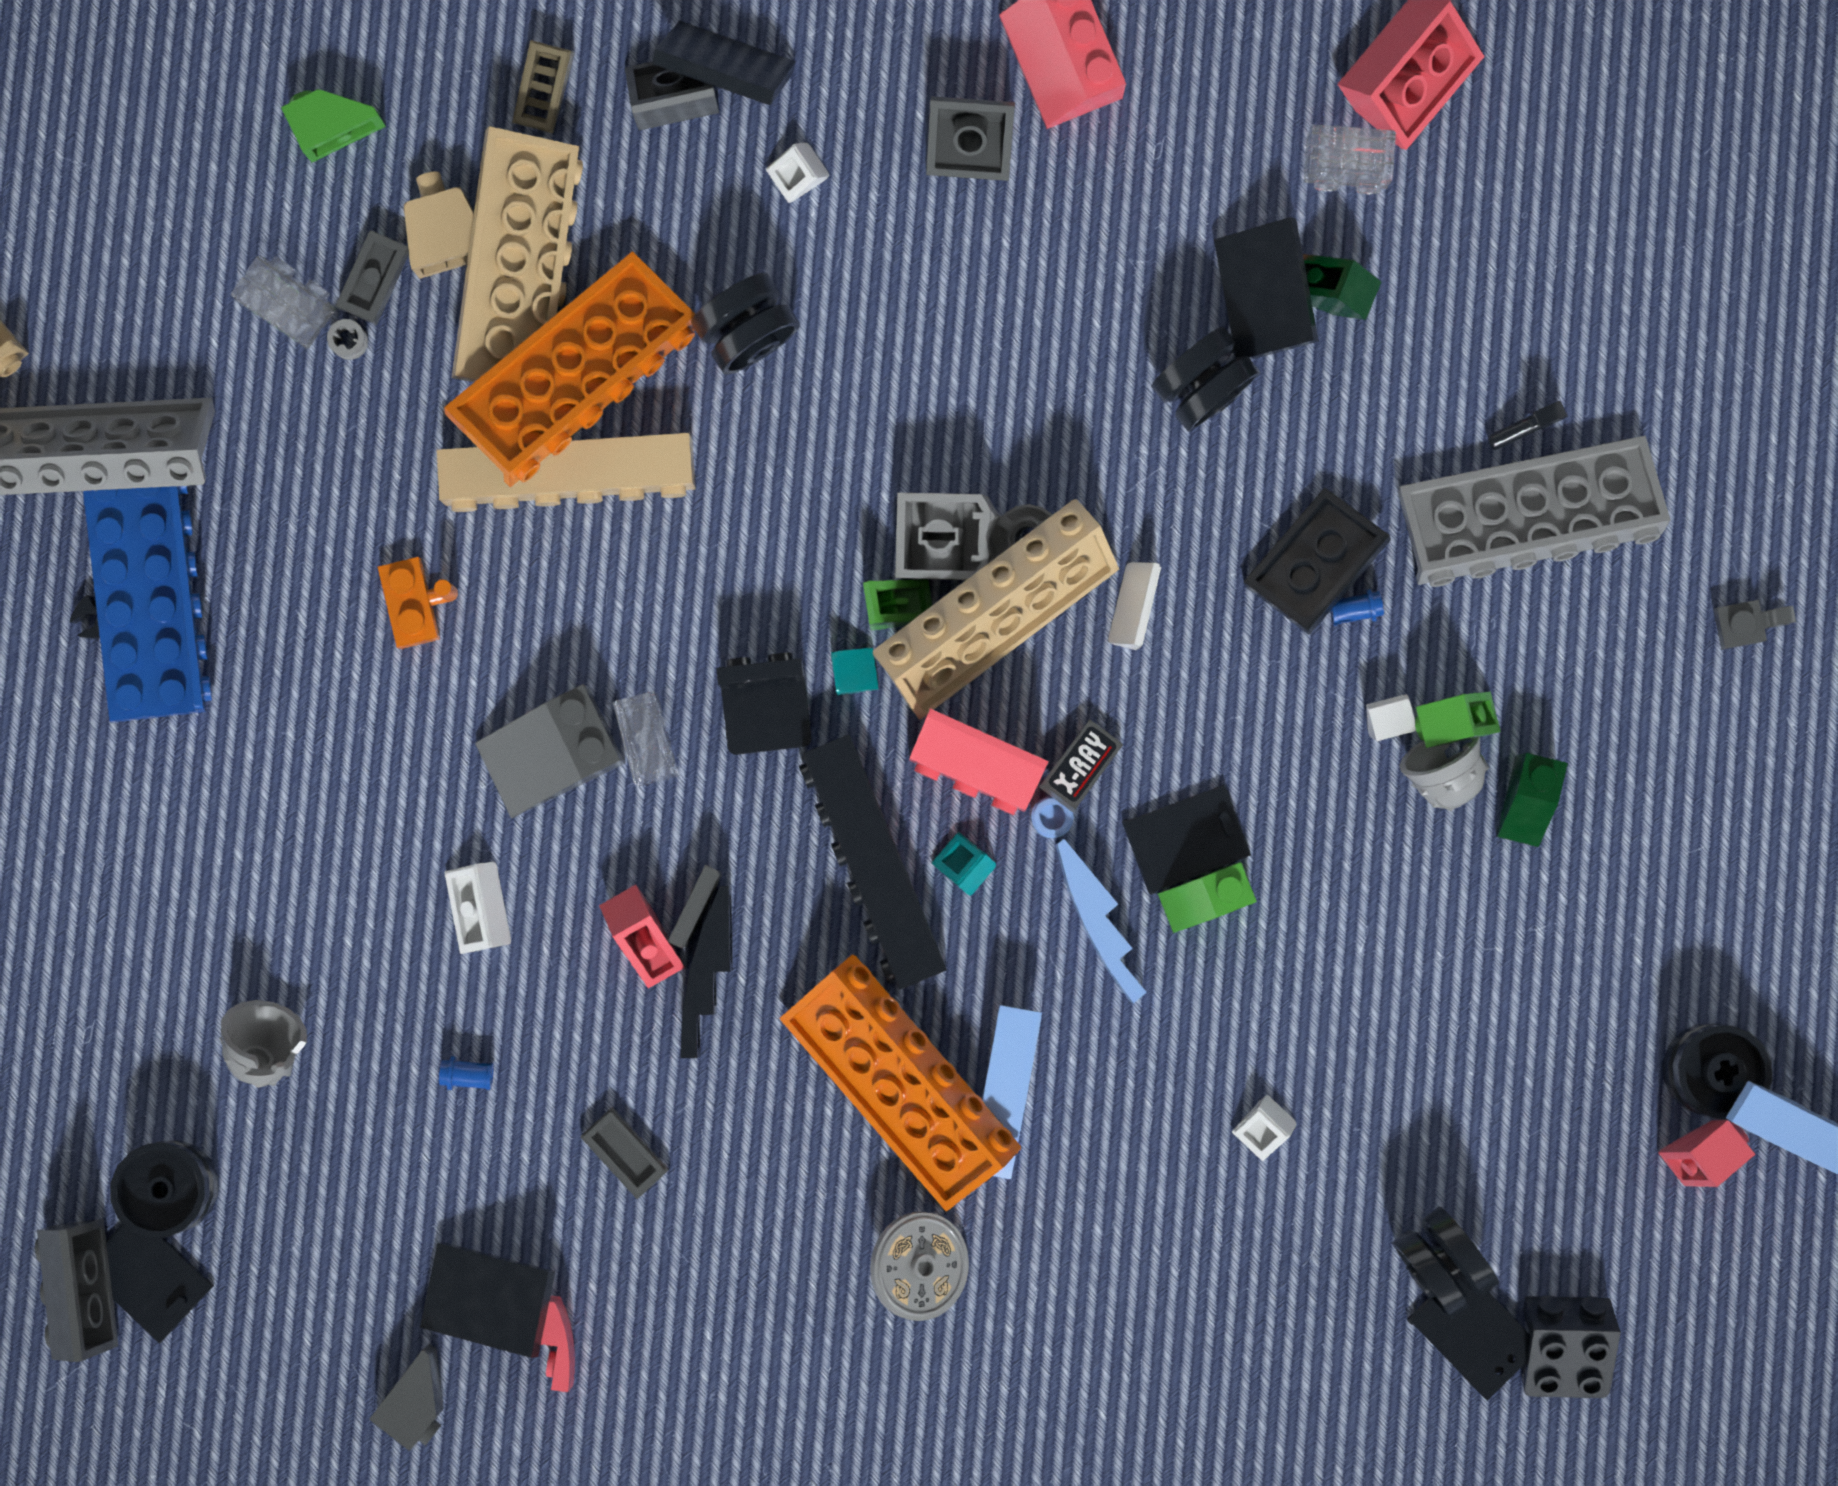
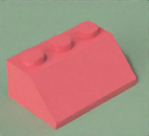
(1063, 57)
(1412, 68)
(977, 762)

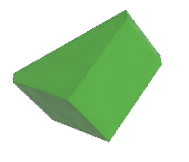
(896, 602)

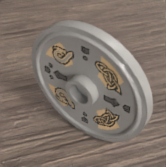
(919, 1266)

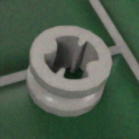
(354, 328)

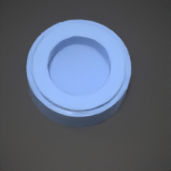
(1051, 818)

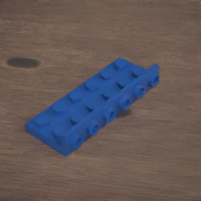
(146, 602)

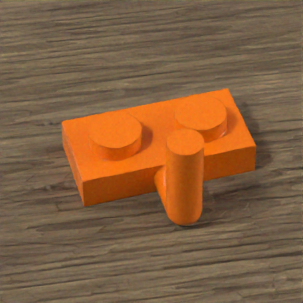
(412, 602)

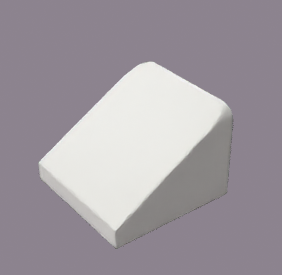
(797, 171)
(1265, 1127)

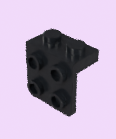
(765, 704)
(1570, 1346)

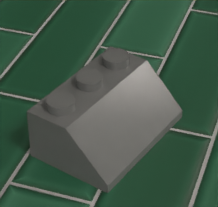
(76, 1290)

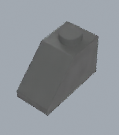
(413, 1403)

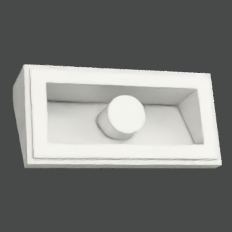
(1134, 605)
(477, 907)

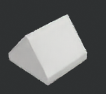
(1390, 718)

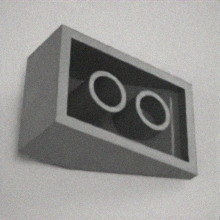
(550, 751)

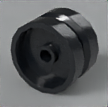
(745, 323)
(1201, 374)
(1709, 1048)
(138, 1193)
(1440, 1266)

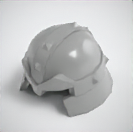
(1445, 780)
(261, 1041)

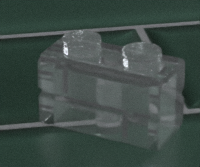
(1349, 158)
(284, 301)
(645, 739)

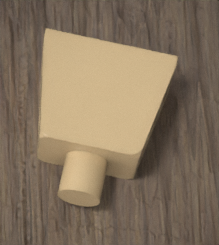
(437, 227)

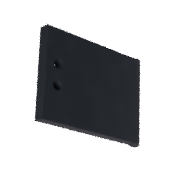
(1186, 839)
(150, 1279)
(1477, 1340)

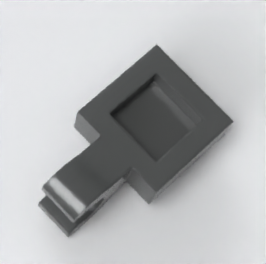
(1746, 624)

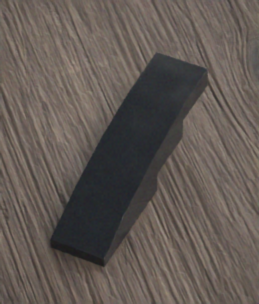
(711, 955)

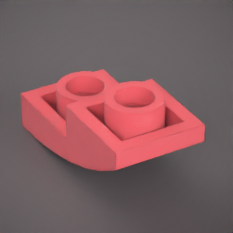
(559, 1333)

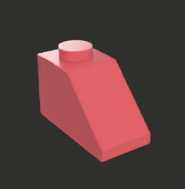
(641, 936)
(1708, 1154)

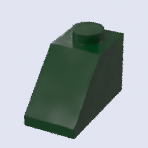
(1340, 286)
(1531, 798)

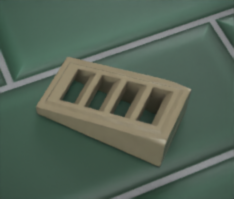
(531, 67)

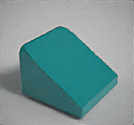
(854, 671)
(964, 864)

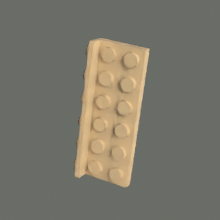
(515, 246)
(997, 608)

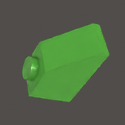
(328, 122)
(1456, 719)
(1207, 897)

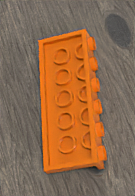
(573, 369)
(900, 1083)

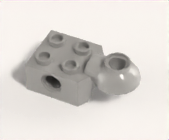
(955, 533)

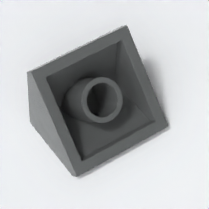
(666, 96)
(970, 138)

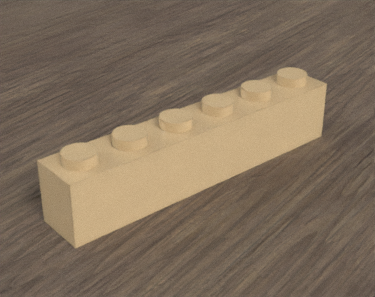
(582, 471)

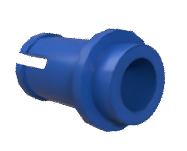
(1358, 608)
(466, 1074)

